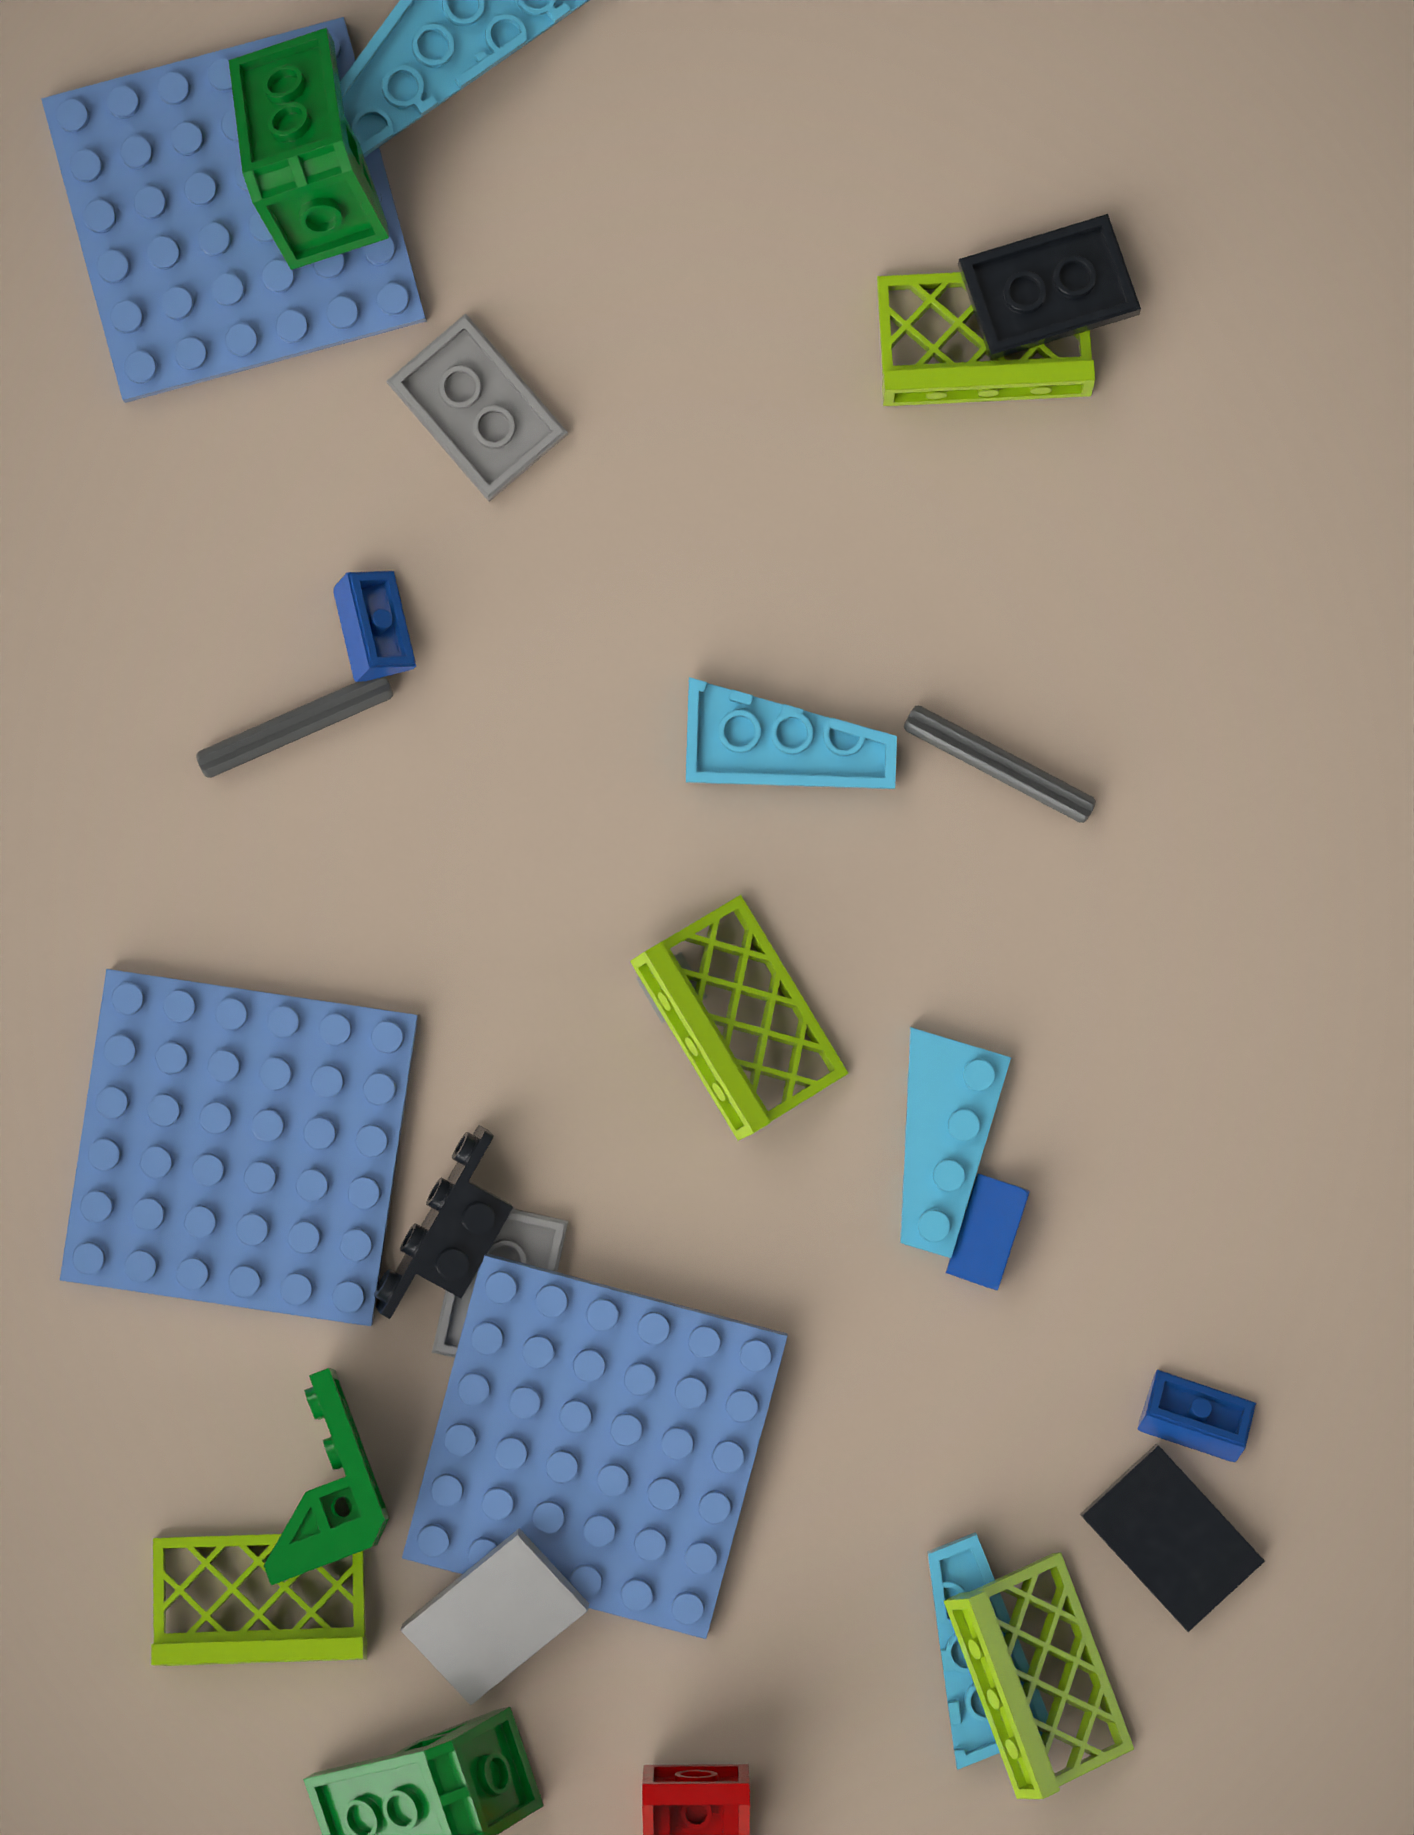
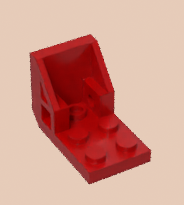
(696, 1799)

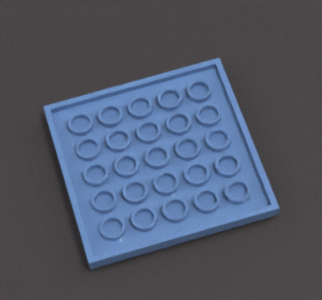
(178, 247)
(239, 1147)
(601, 1434)

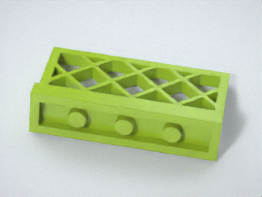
(973, 379)
(701, 1038)
(251, 1645)
(1008, 1702)

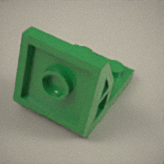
(301, 151)
(315, 1530)
(444, 1784)

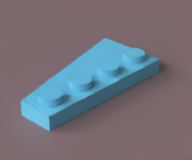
(775, 744)
(948, 1120)
(955, 1570)

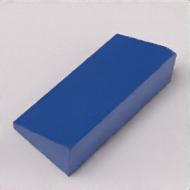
(373, 625)
(987, 1231)
(1196, 1416)

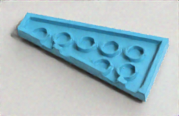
(432, 53)

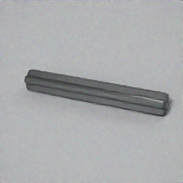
(293, 726)
(999, 764)

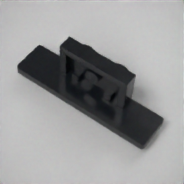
(454, 1233)

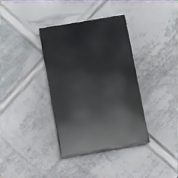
(1049, 286)
(1172, 1537)

